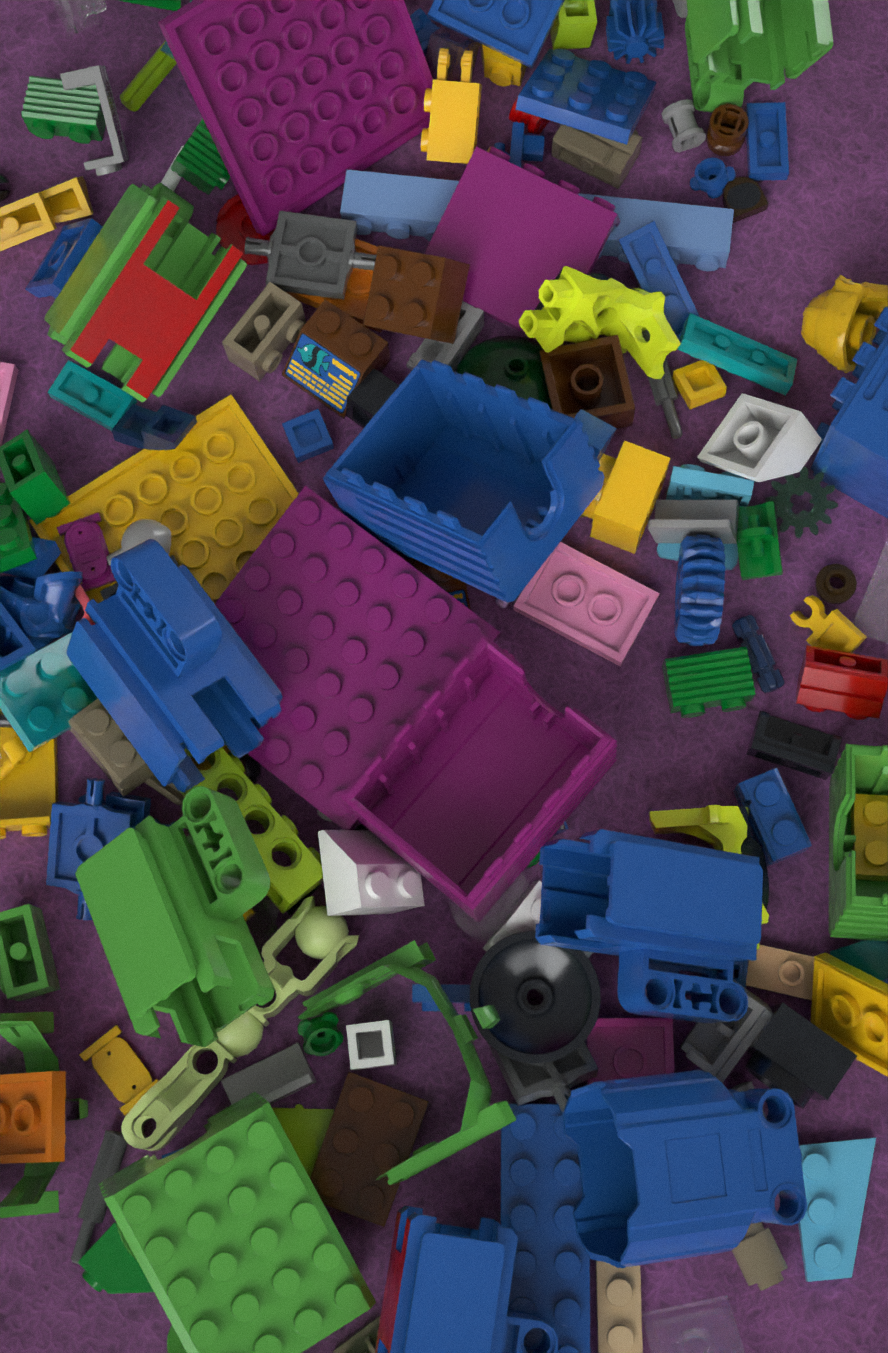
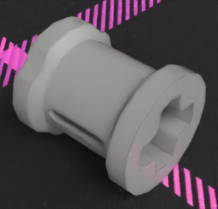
(683, 125)

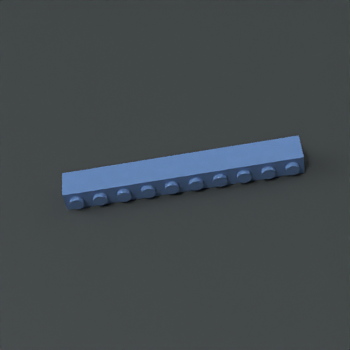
(416, 204)

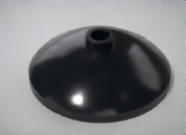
(544, 1030)

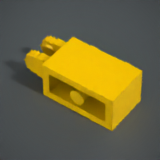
(453, 113)

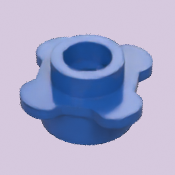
(710, 169)

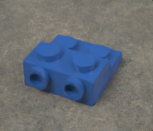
(63, 258)

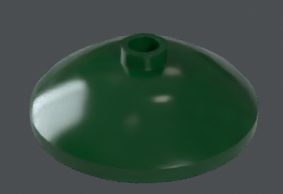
(500, 355)

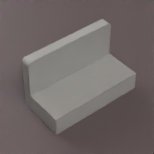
(691, 517)
(272, 1077)

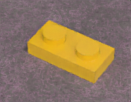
(870, 826)

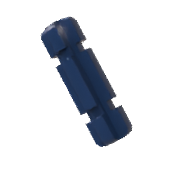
(759, 654)

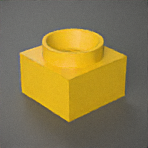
(627, 495)

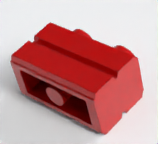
(842, 682)

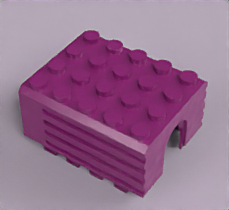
(479, 778)

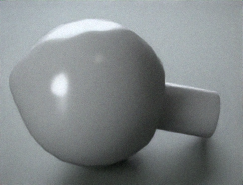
(141, 531)

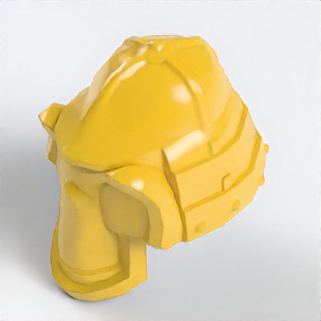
(843, 319)

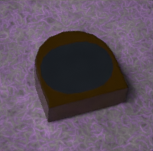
(744, 197)

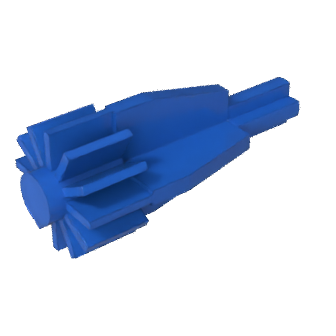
(634, 29)

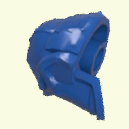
(42, 606)

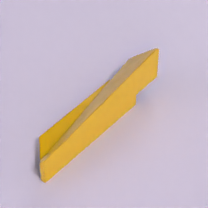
(41, 211)

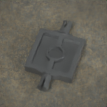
(311, 254)
(547, 1079)

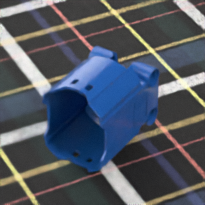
(680, 1166)

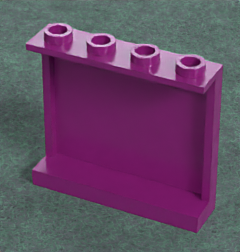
(517, 233)

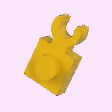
(829, 631)

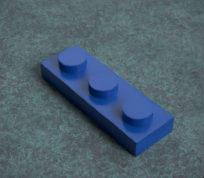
(658, 273)

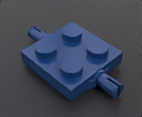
(79, 833)

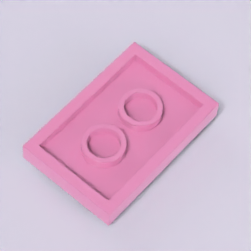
(587, 603)

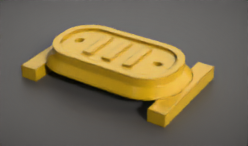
(120, 1069)

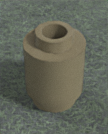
(760, 1257)

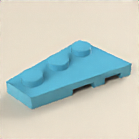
(835, 1193)

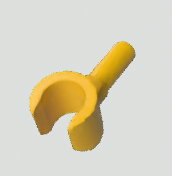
(17, 756)

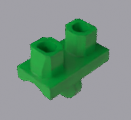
(758, 542)

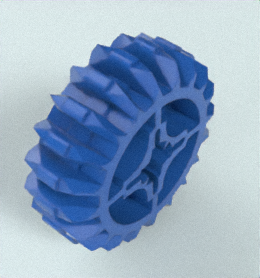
(699, 590)

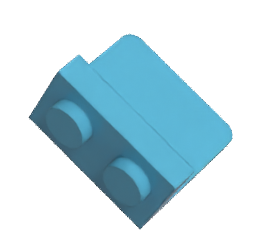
(693, 483)

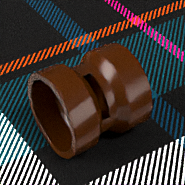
(722, 138)

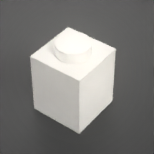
(371, 1045)

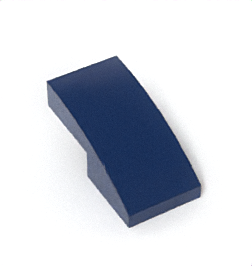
(153, 429)

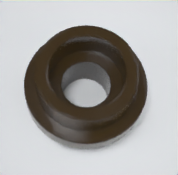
(833, 595)

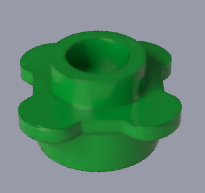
(323, 1043)

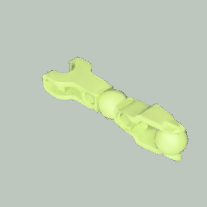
(183, 1088)

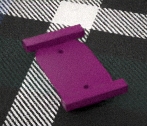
(88, 551)

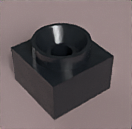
(797, 1057)

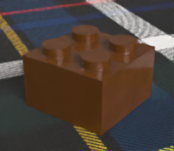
(416, 294)

